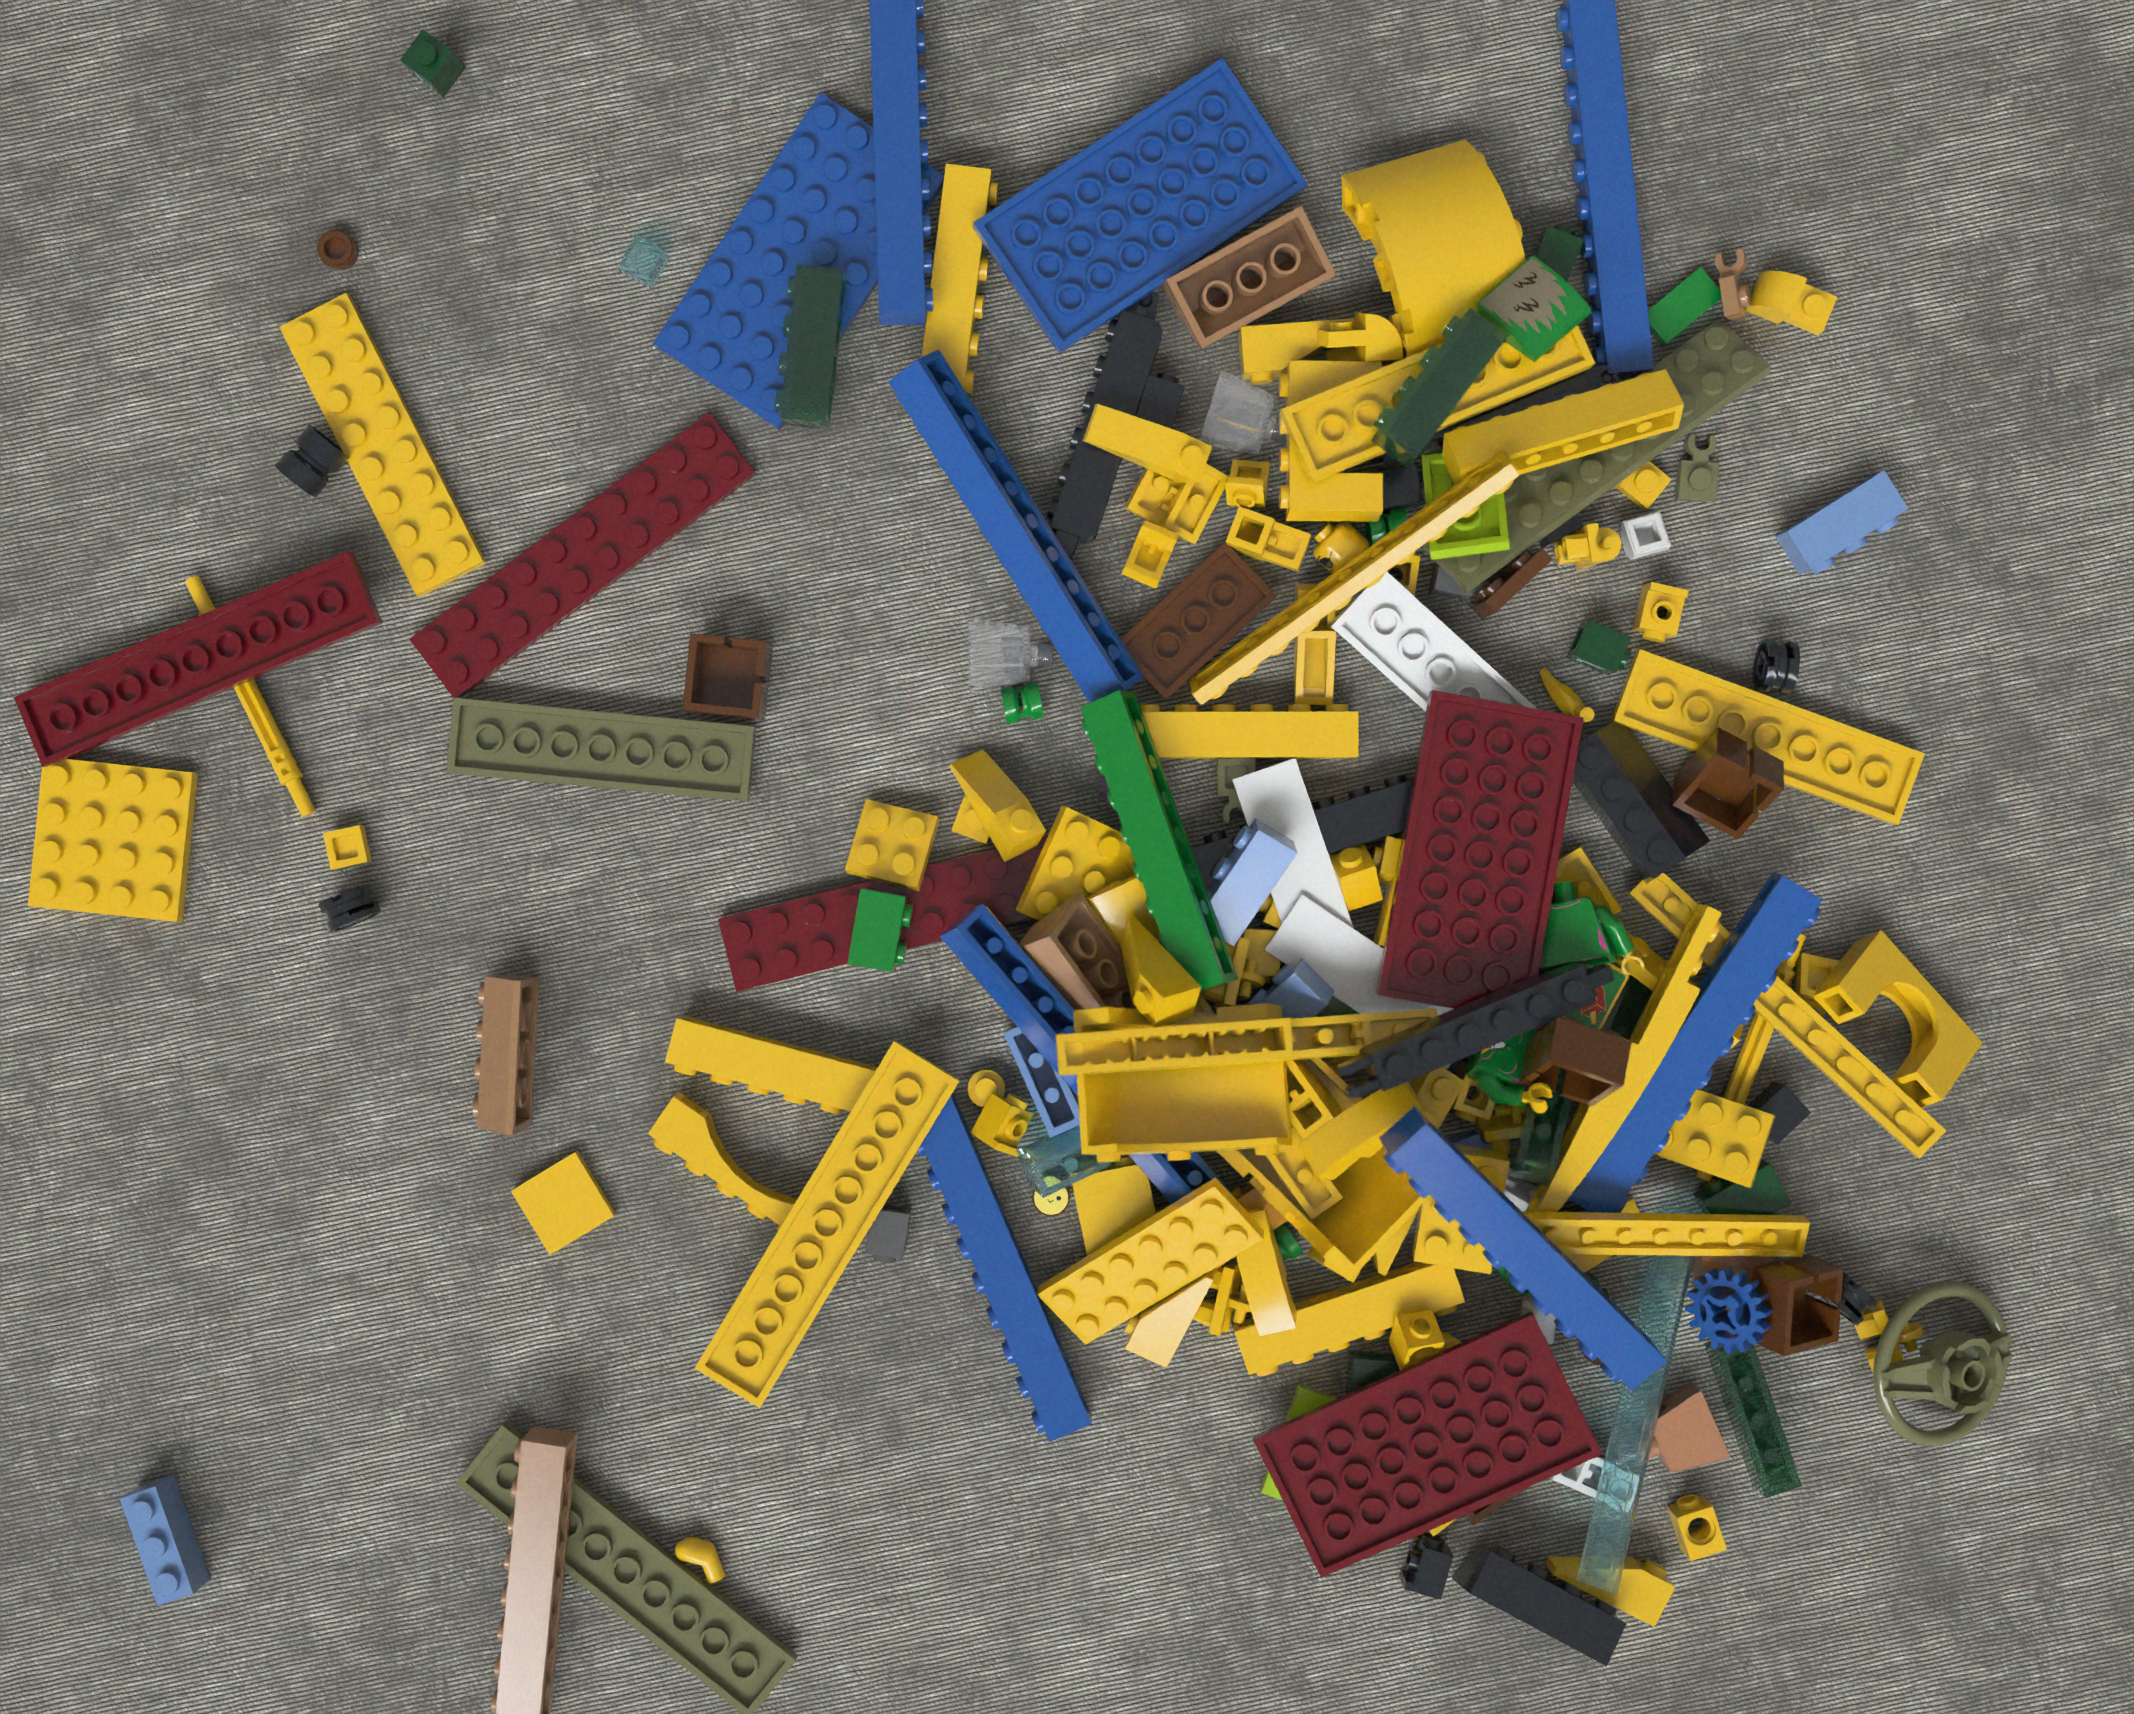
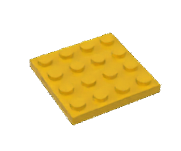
(113, 839)

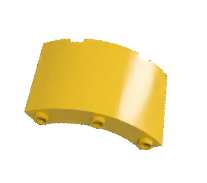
(1437, 236)
(1182, 1107)
(1373, 1195)

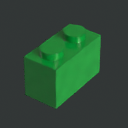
(879, 930)

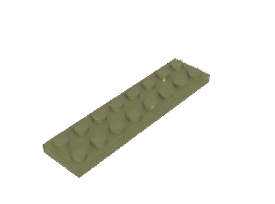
(601, 749)

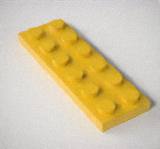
(1151, 1261)

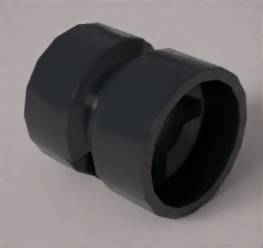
(312, 461)

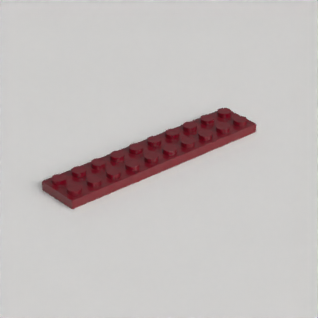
(582, 556)
(198, 659)
(818, 928)

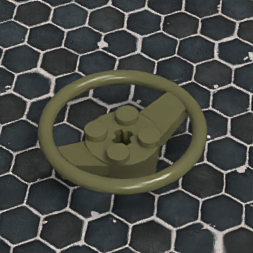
(1951, 1369)

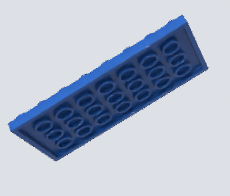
(1140, 205)
(806, 211)

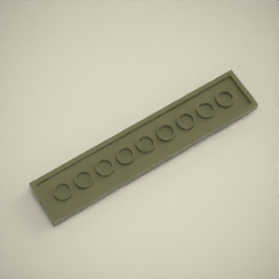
(1708, 376)
(646, 1585)

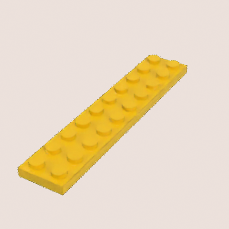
(827, 1223)

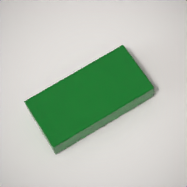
(1683, 306)

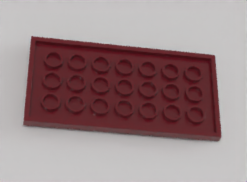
(1478, 850)
(1427, 1444)

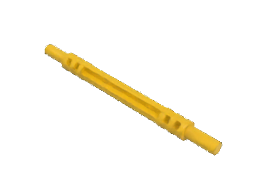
(262, 720)
(1755, 1045)

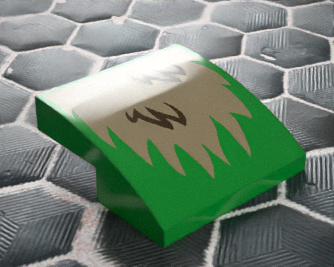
(1534, 308)

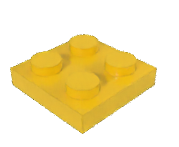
(892, 844)

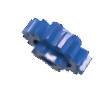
(1745, 1312)

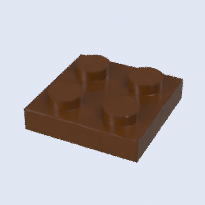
(1518, 574)

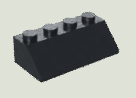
(1634, 801)
(1541, 1603)

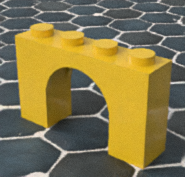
(1338, 496)
(1940, 1038)

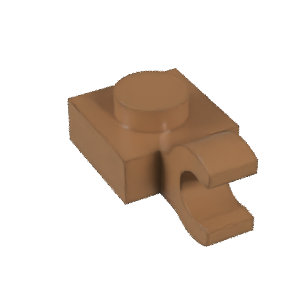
(1733, 293)

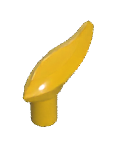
(1566, 698)

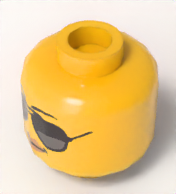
(1338, 545)

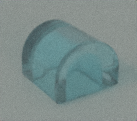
(644, 261)

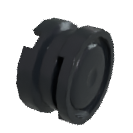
(1776, 666)
(351, 901)
(1854, 1301)

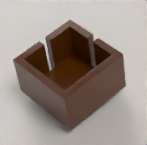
(727, 678)
(1722, 781)
(1591, 1058)
(1797, 1318)

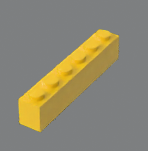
(959, 269)
(1568, 426)
(1255, 733)
(767, 1065)
(1349, 1314)

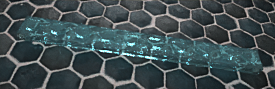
(1634, 1426)

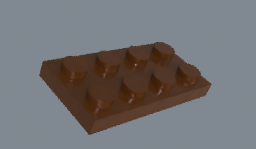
(1196, 620)

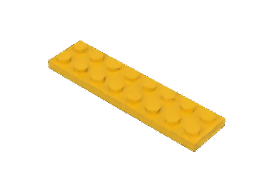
(1337, 425)
(383, 445)
(1816, 751)

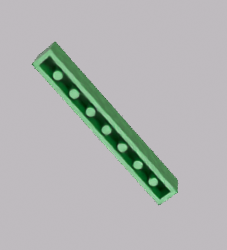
(1157, 838)

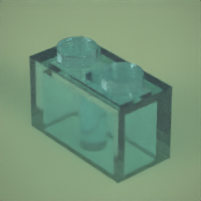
(1057, 1162)

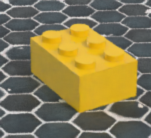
(1440, 1241)

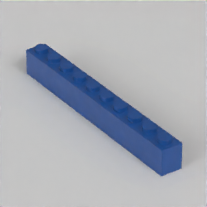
(899, 161)
(1605, 186)
(1014, 527)
(1724, 1002)
(1042, 1014)
(1521, 1247)
(1003, 1275)

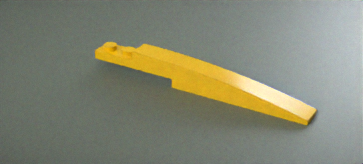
(1651, 1038)
(1229, 1042)

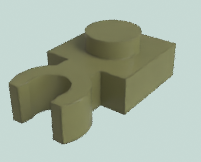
(1697, 476)
(1227, 771)

